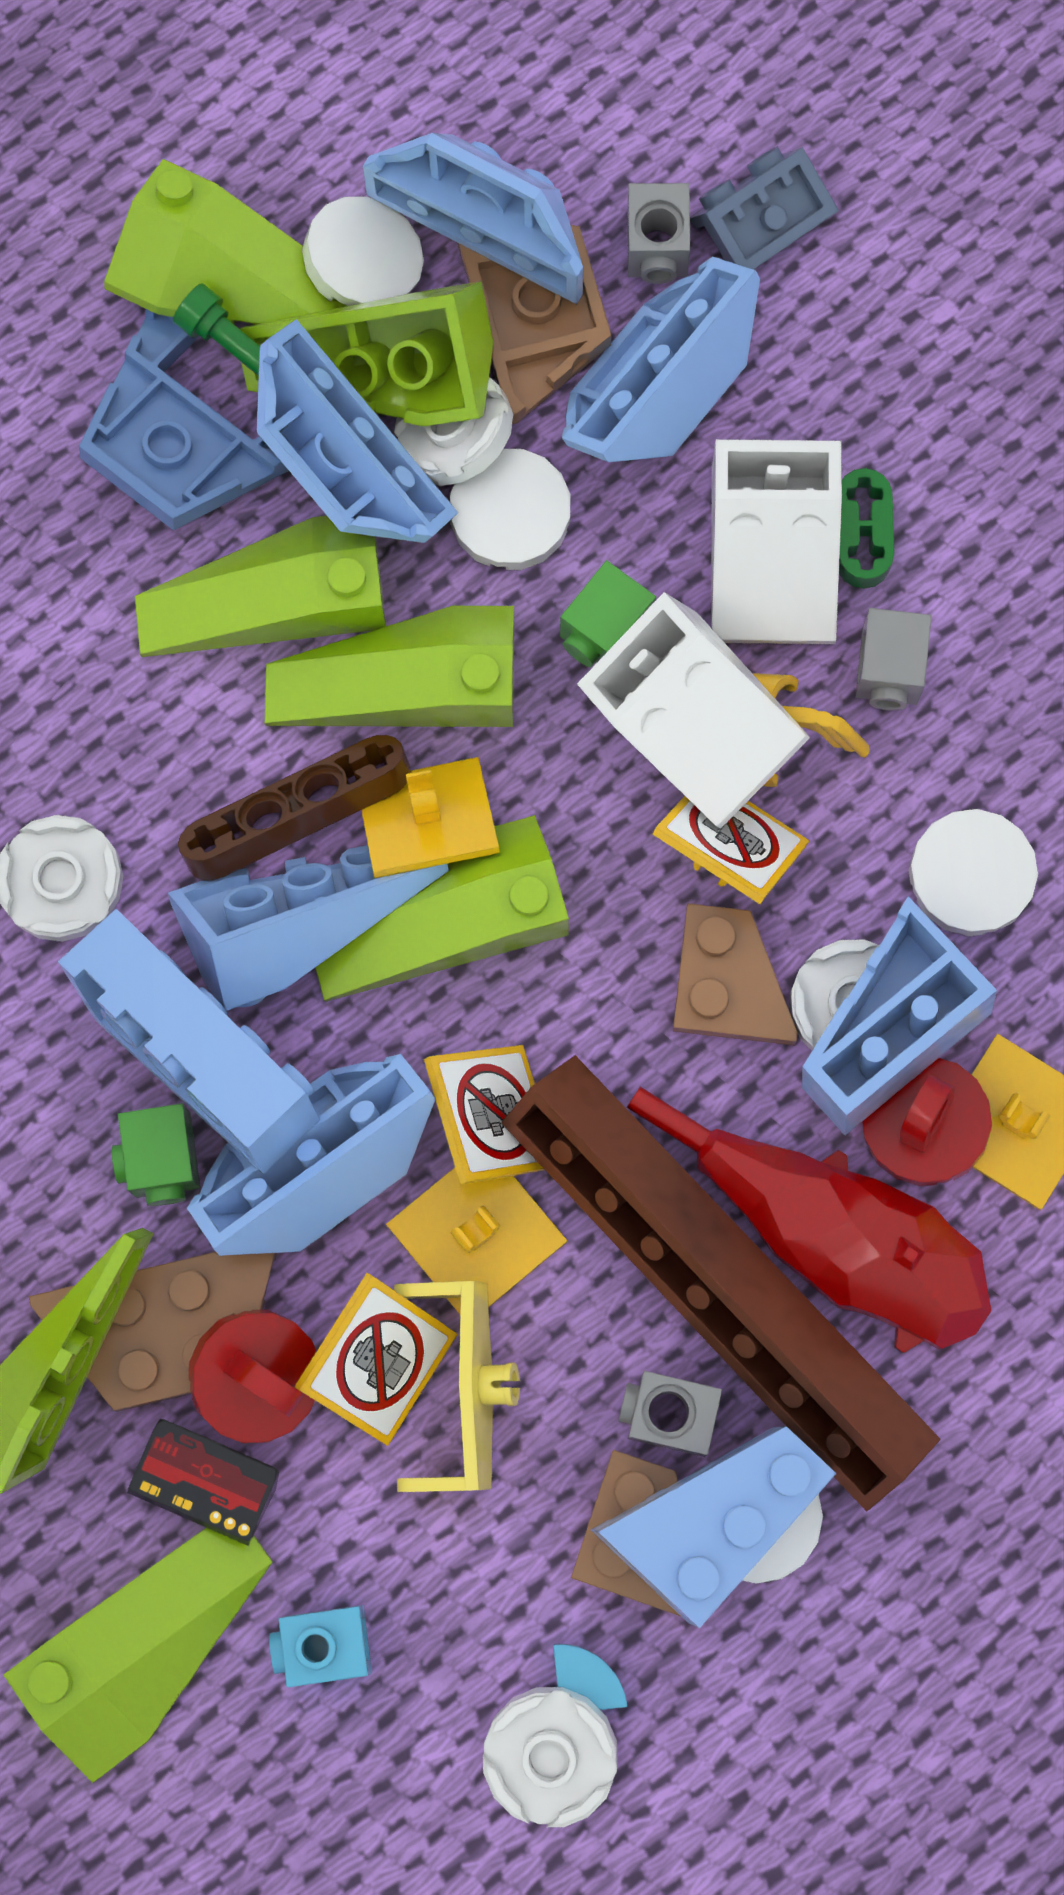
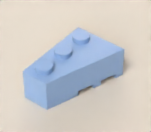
(896, 1021)
(717, 1522)

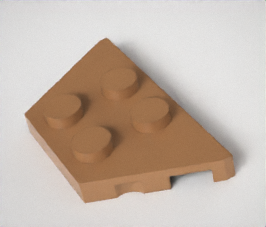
(535, 332)
(163, 1320)

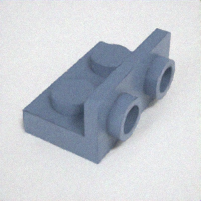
(766, 209)

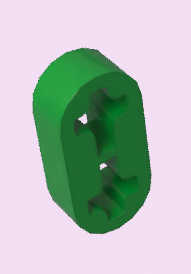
(878, 528)

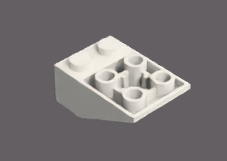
(775, 541)
(693, 709)

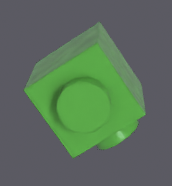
(602, 614)
(157, 1154)

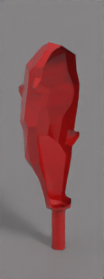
(844, 1231)

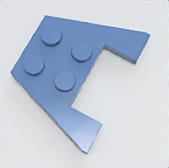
(167, 442)

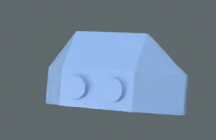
(481, 205)
(666, 366)
(341, 445)
(356, 1151)

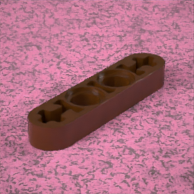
(298, 814)

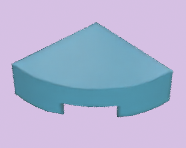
(589, 1676)

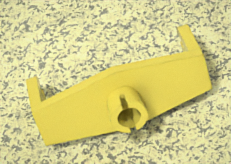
(478, 1385)

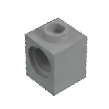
(663, 209)
(893, 658)
(701, 1409)

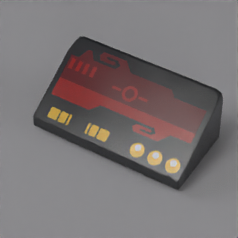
(204, 1481)

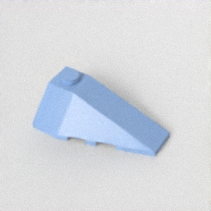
(278, 928)

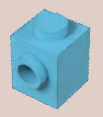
(321, 1646)

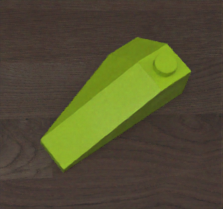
(197, 233)
(407, 353)
(275, 590)
(416, 673)
(461, 917)
(54, 1360)
(125, 1662)

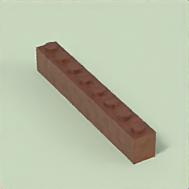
(721, 1282)

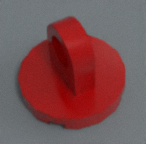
(931, 1126)
(248, 1376)

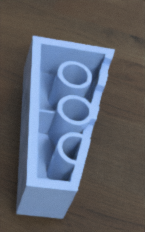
(190, 1042)

